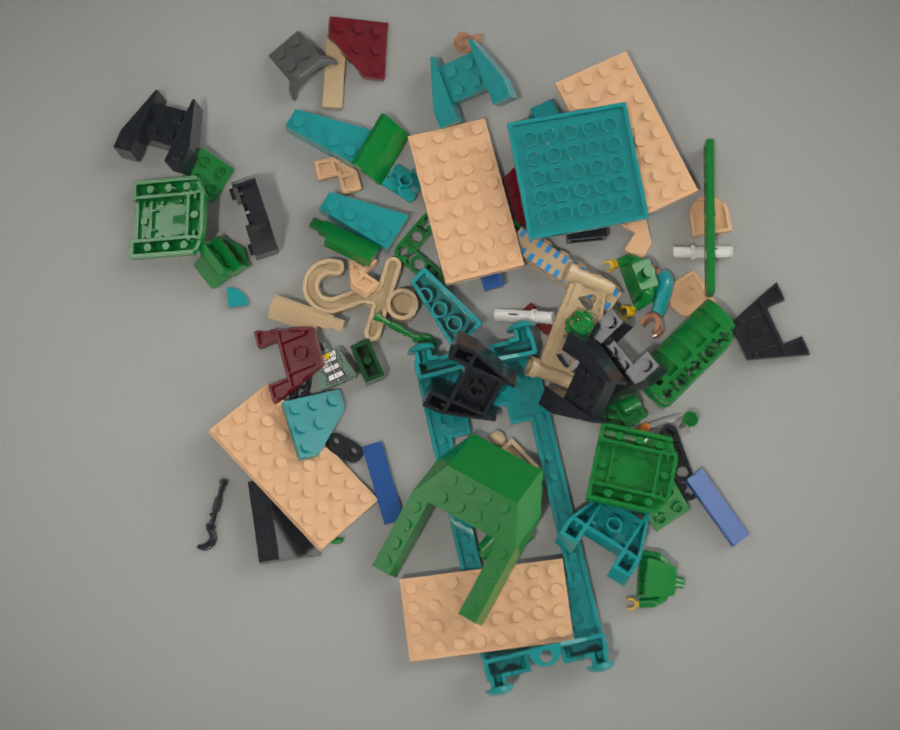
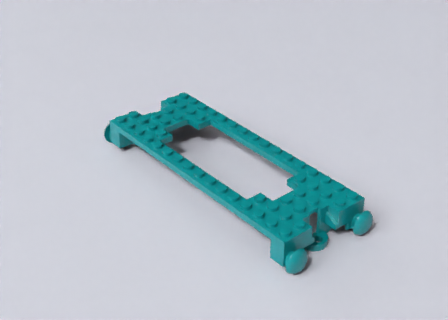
(521, 408)

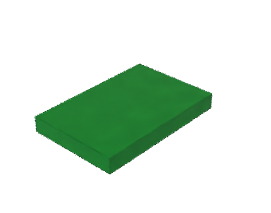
(380, 149)

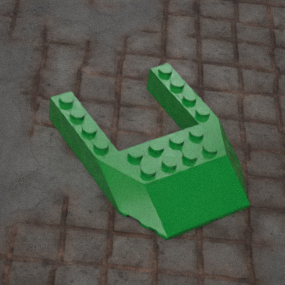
(484, 490)

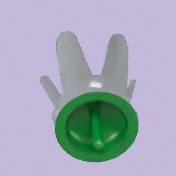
(689, 420)

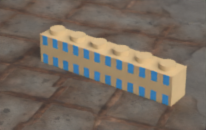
(551, 263)

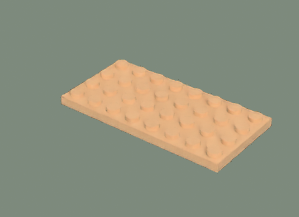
(659, 162)
(465, 202)
(314, 493)
(526, 613)

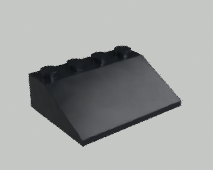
(275, 533)

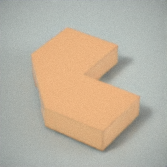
(333, 168)
(641, 239)
(360, 280)

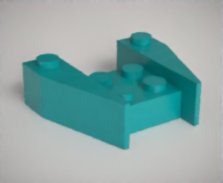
(464, 80)
(611, 529)

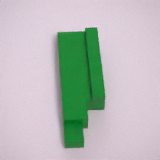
(346, 242)

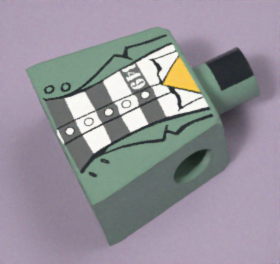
(336, 369)

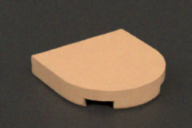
(696, 217)
(688, 294)

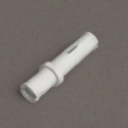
(698, 251)
(520, 315)

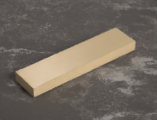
(333, 79)

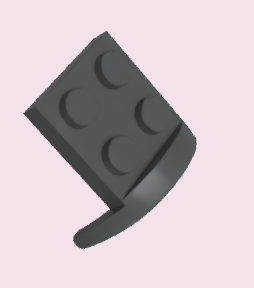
(298, 60)

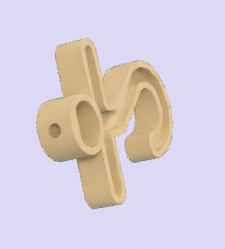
(386, 300)

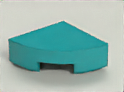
(236, 298)

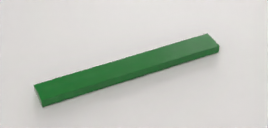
(709, 218)

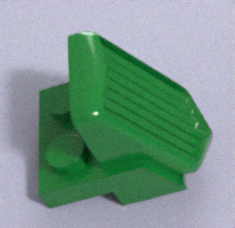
(221, 260)

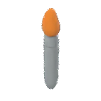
(659, 422)

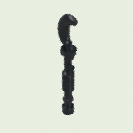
(210, 527)

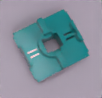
(402, 174)

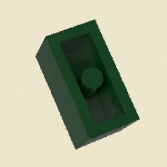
(367, 362)

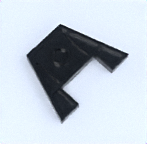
(758, 334)

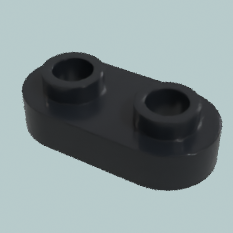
(343, 448)

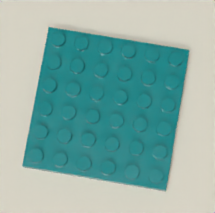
(577, 171)

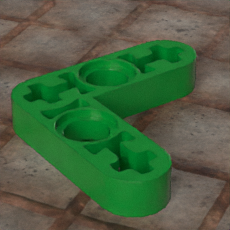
(413, 247)

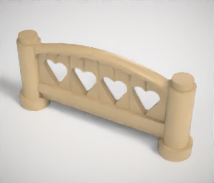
(580, 284)

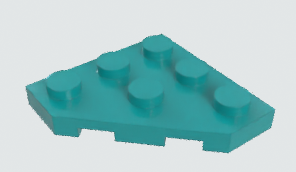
(312, 421)

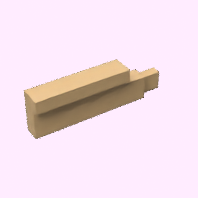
(301, 315)

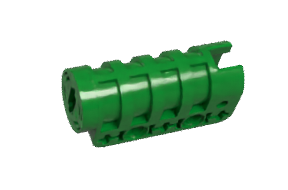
(685, 346)

